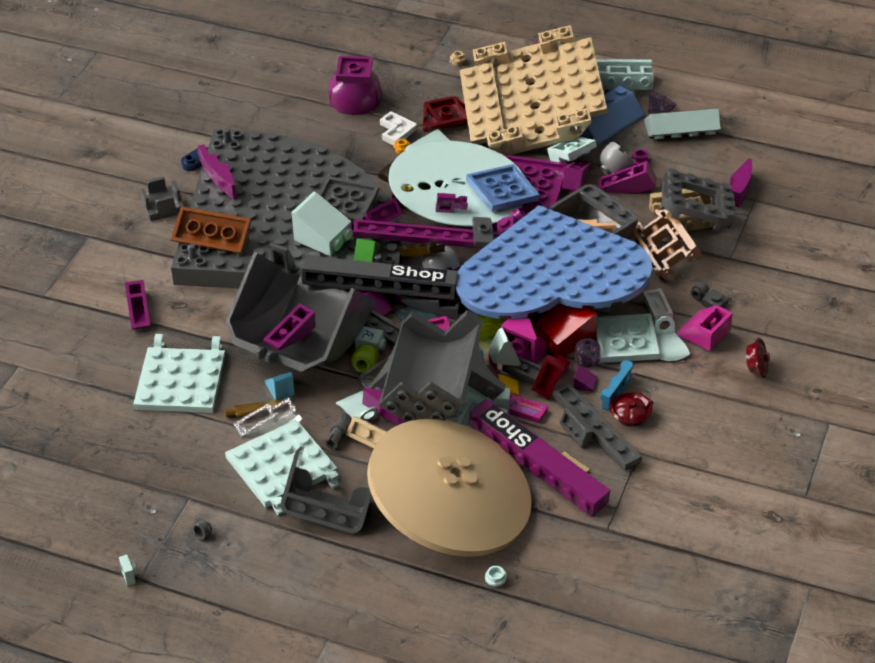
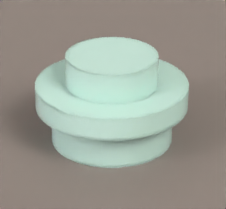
(495, 576)

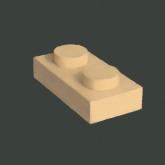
(364, 431)

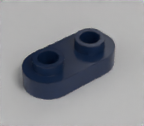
(191, 161)

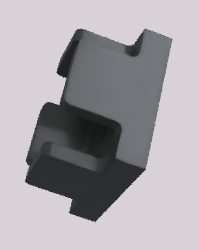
(161, 200)

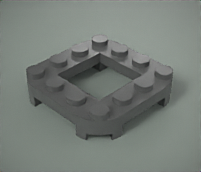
(722, 196)

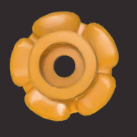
(401, 146)

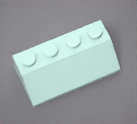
(683, 123)

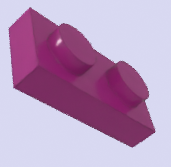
(384, 212)

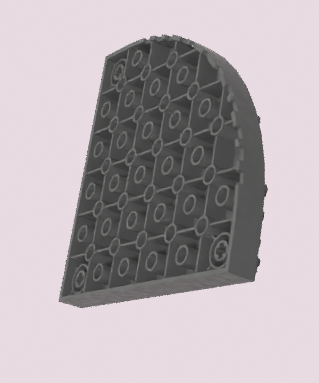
(271, 181)

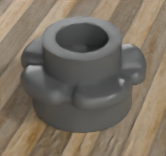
(202, 529)

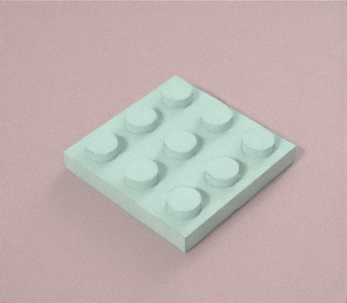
(627, 338)

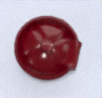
(757, 358)
(631, 408)

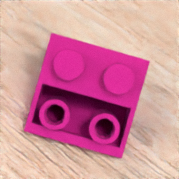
(707, 327)

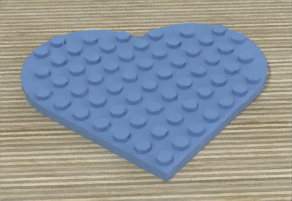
(552, 262)

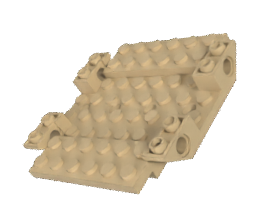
(502, 101)

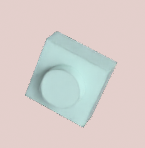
(128, 570)

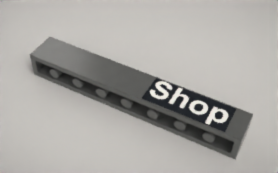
(379, 277)

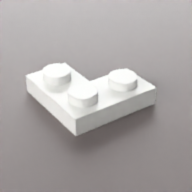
(397, 127)

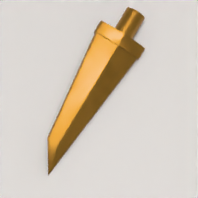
(245, 409)

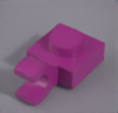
(448, 202)

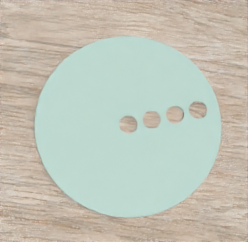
(445, 162)

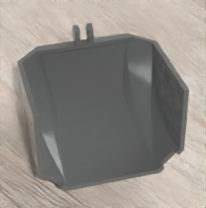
(271, 294)

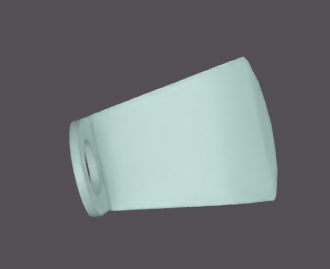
(669, 344)
(353, 406)

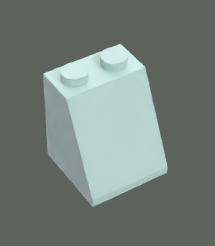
(320, 225)

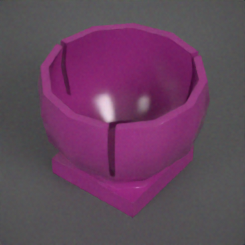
(354, 86)

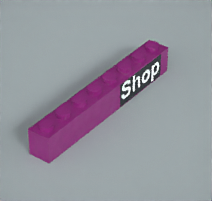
(540, 458)

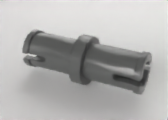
(338, 431)

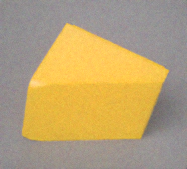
(510, 383)

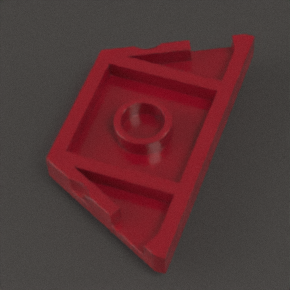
(443, 113)

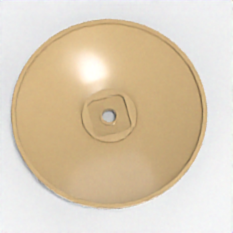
(435, 508)

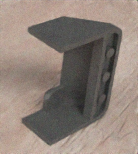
(594, 203)
(322, 507)

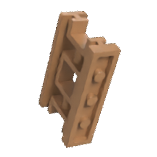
(677, 232)

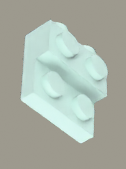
(571, 149)

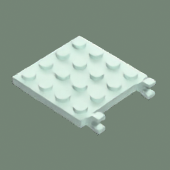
(180, 378)
(268, 459)

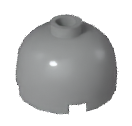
(613, 159)
(441, 260)

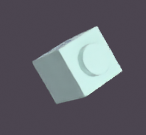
(371, 337)

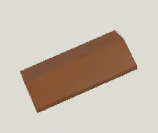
(211, 230)

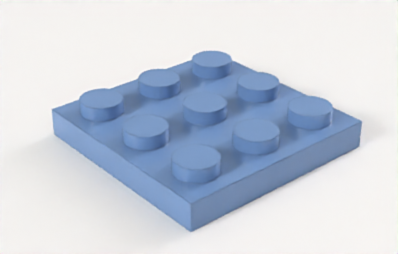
(502, 187)

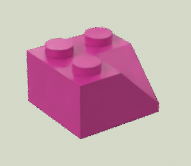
(524, 339)

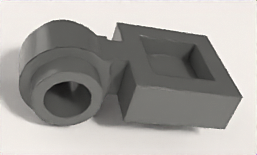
(709, 299)

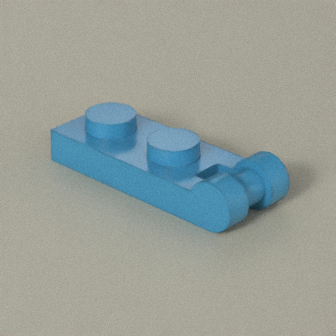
(617, 384)

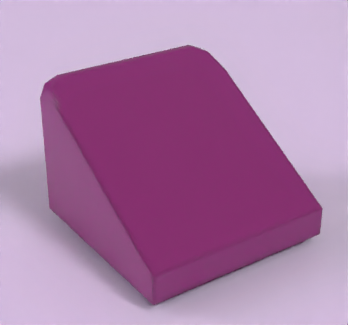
(584, 379)

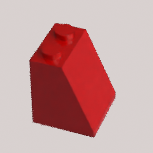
(565, 327)

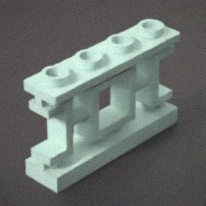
(626, 73)

